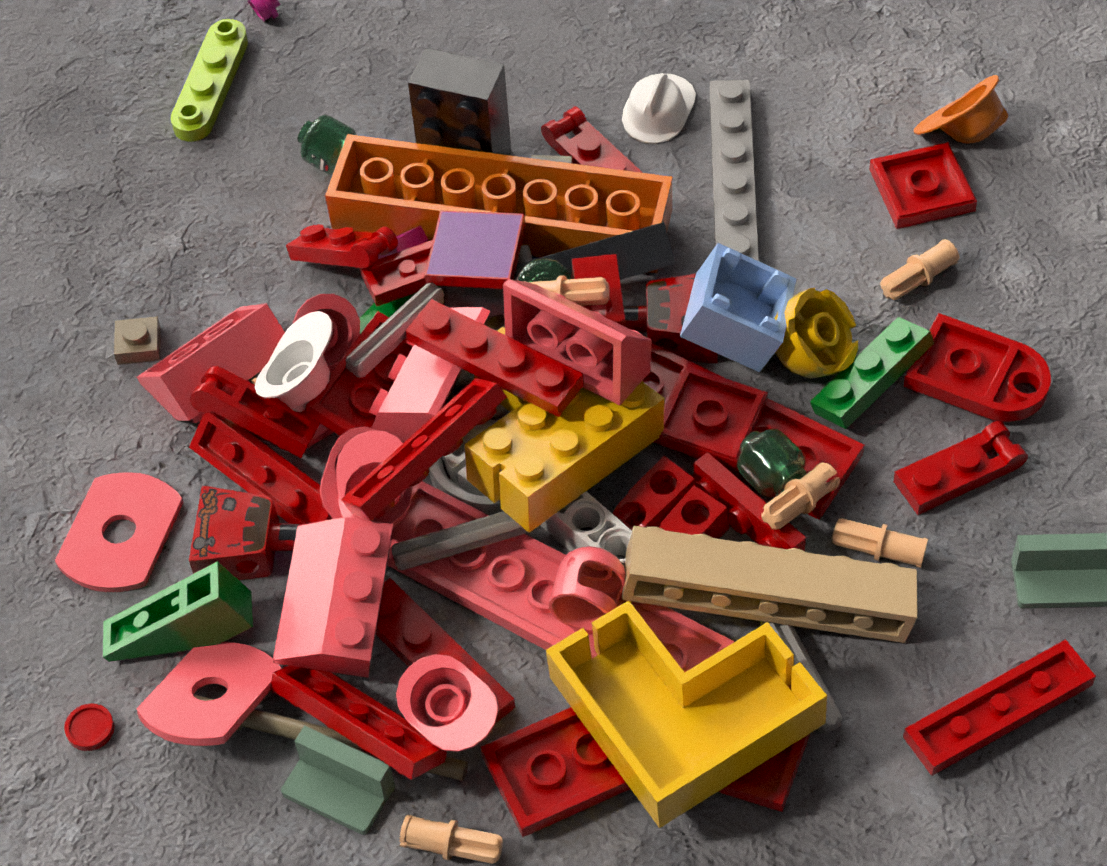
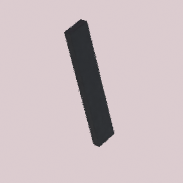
(635, 252)

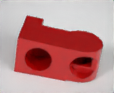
(654, 495)
(692, 518)

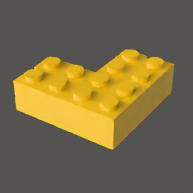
(556, 458)
(681, 731)

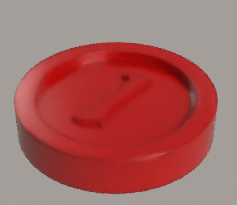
(89, 727)

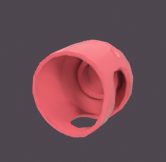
(586, 587)

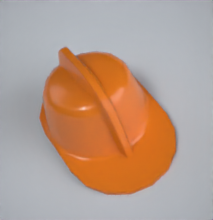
(971, 116)

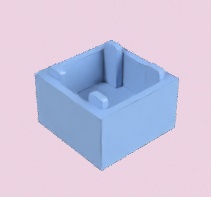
(736, 307)

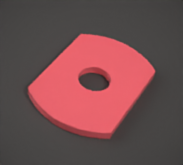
(126, 565)
(185, 720)

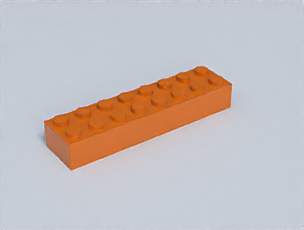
(562, 202)

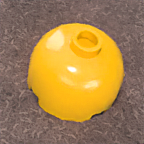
(817, 334)

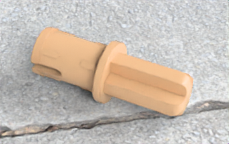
(920, 270)
(580, 291)
(800, 496)
(879, 542)
(450, 840)

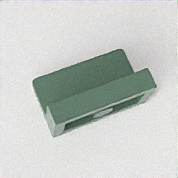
(1060, 570)
(338, 781)

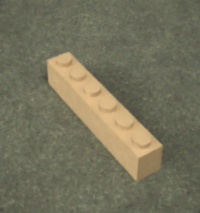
(770, 584)

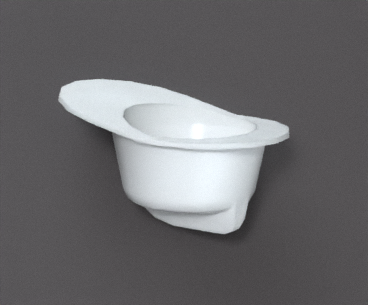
(658, 108)
(297, 365)

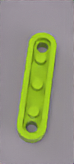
(209, 80)

